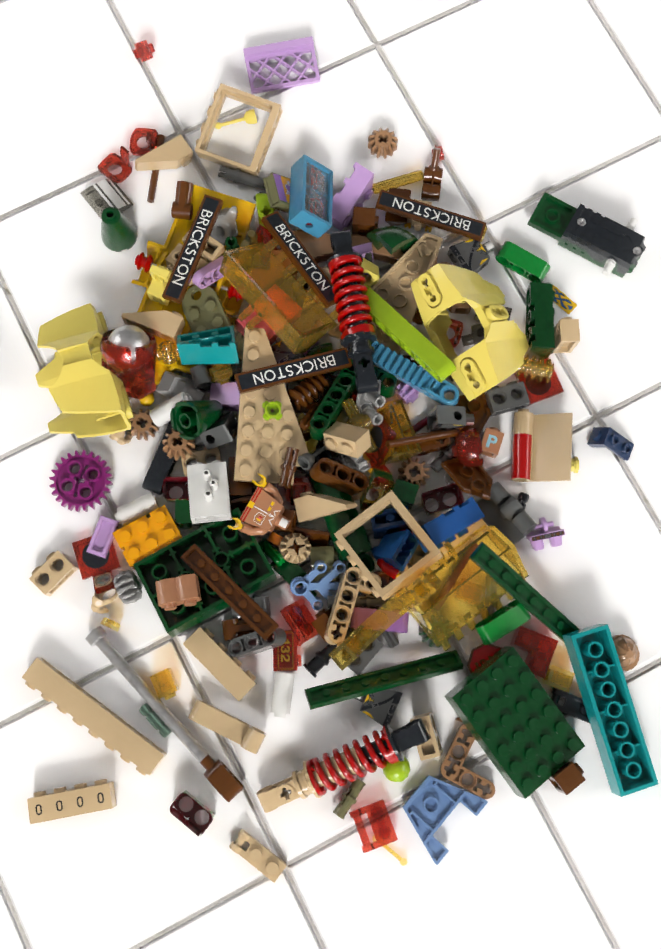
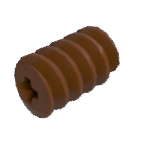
(307, 390)

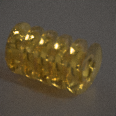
(536, 368)

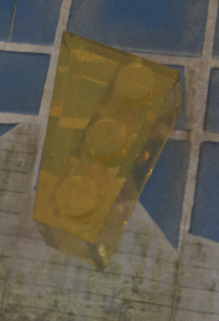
(398, 419)

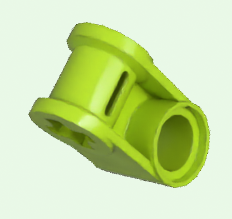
(263, 206)

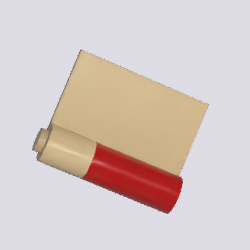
(541, 447)

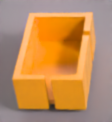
(147, 535)

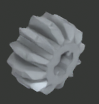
(128, 587)

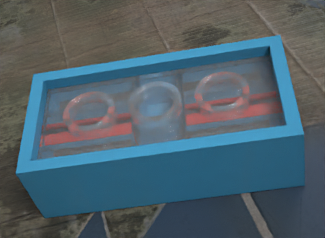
(311, 196)

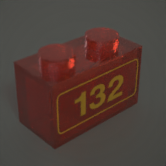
(286, 656)

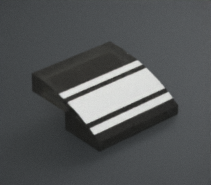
(105, 195)

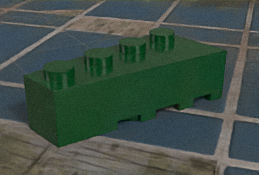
(540, 319)

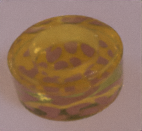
(110, 624)

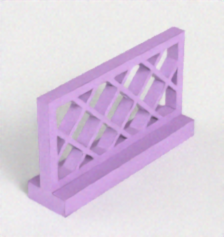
(276, 51)

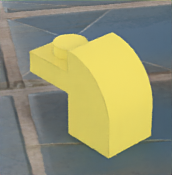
(160, 279)

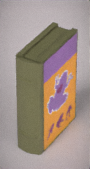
(278, 191)

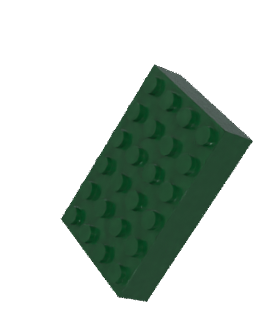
(228, 548)
(514, 721)

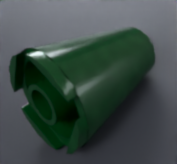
(117, 230)
(195, 417)

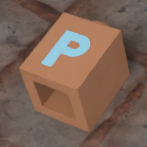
(491, 441)

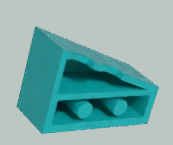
(209, 347)

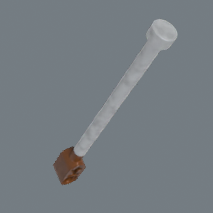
(216, 772)

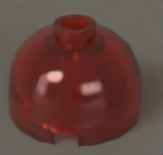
(468, 448)

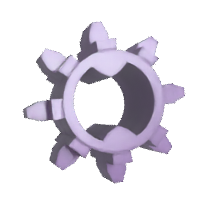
(406, 393)

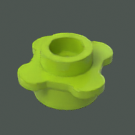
(276, 406)

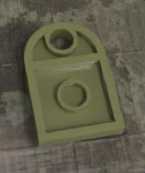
(205, 312)

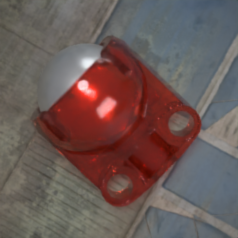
(132, 358)

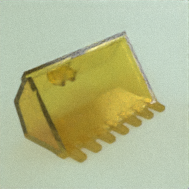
(276, 295)
(464, 587)

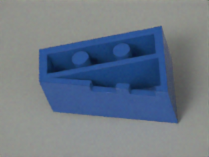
(452, 523)

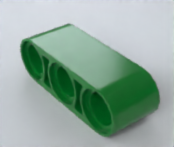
(522, 262)
(502, 622)

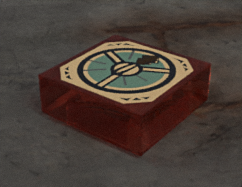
(103, 582)

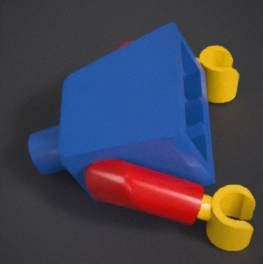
(395, 552)

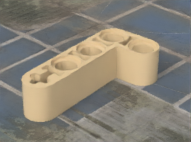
(346, 606)
(246, 735)

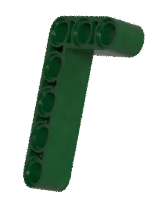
(342, 390)

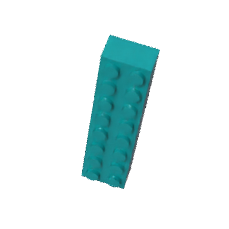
(610, 710)

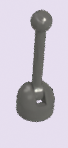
(307, 460)

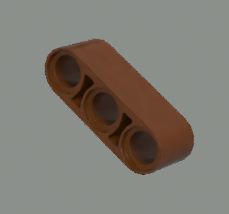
(330, 477)

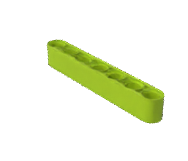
(409, 338)

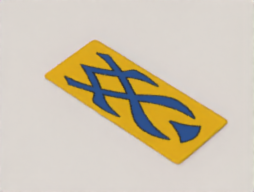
(563, 301)

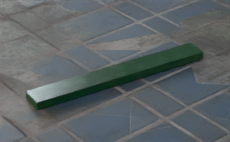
(522, 591)
(383, 679)

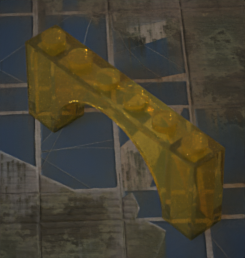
(405, 599)

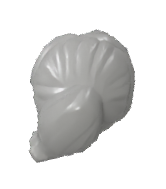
(225, 225)

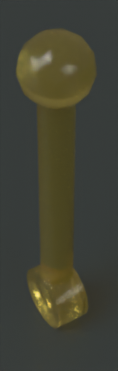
(403, 861)

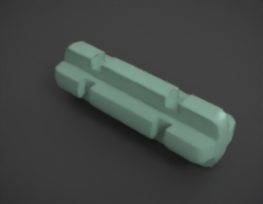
(154, 720)

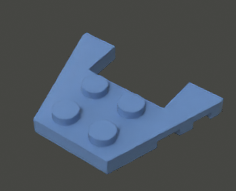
(430, 808)

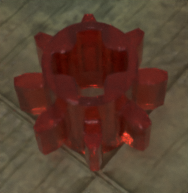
(143, 50)

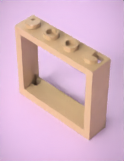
(213, 114)
(433, 556)

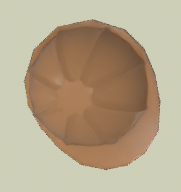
(627, 651)

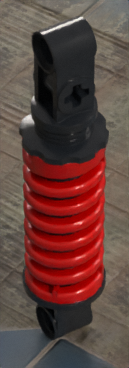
(353, 309)

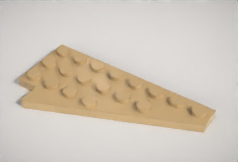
(396, 284)
(263, 443)

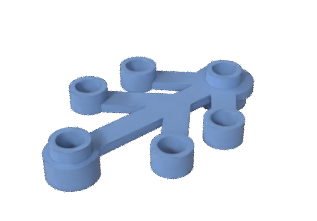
(323, 585)

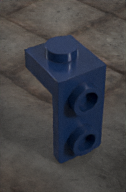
(608, 438)

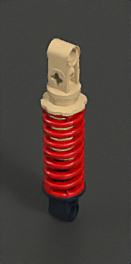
(344, 766)

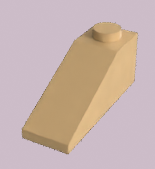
(167, 156)
(159, 323)
(315, 506)

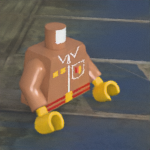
(262, 511)

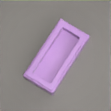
(102, 536)

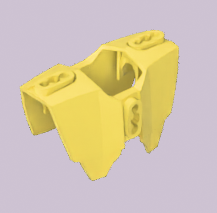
(503, 342)
(86, 392)

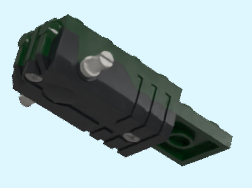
(590, 235)

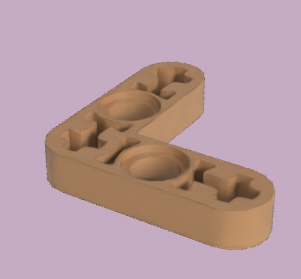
(459, 770)

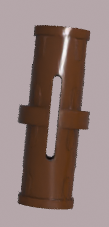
(288, 468)

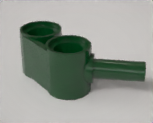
(289, 572)

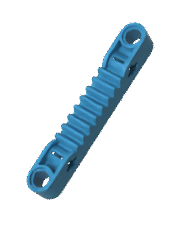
(413, 375)

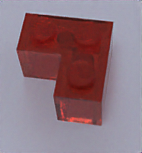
(539, 649)

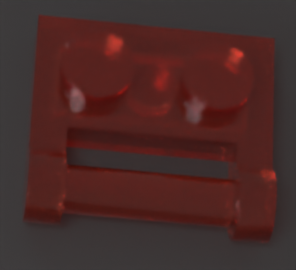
(299, 620)
(380, 824)

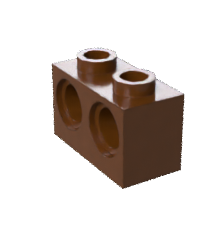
(567, 778)

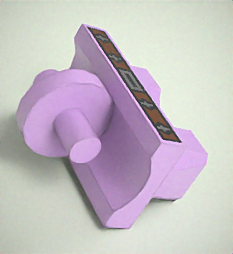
(554, 535)

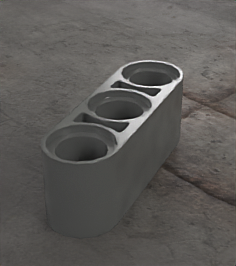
(249, 646)

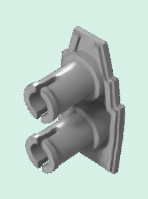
(173, 384)
(369, 402)

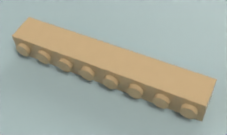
(94, 715)

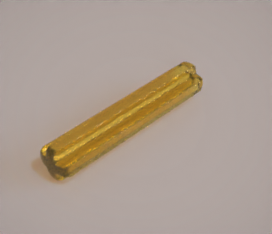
(398, 181)

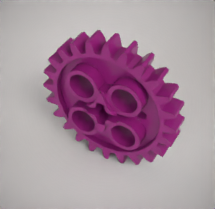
(64, 475)

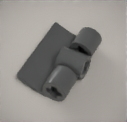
(506, 514)

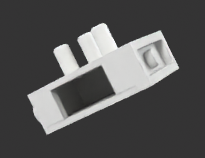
(209, 492)

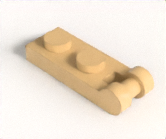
(258, 856)

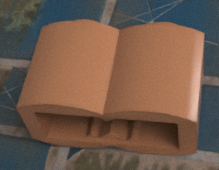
(178, 591)

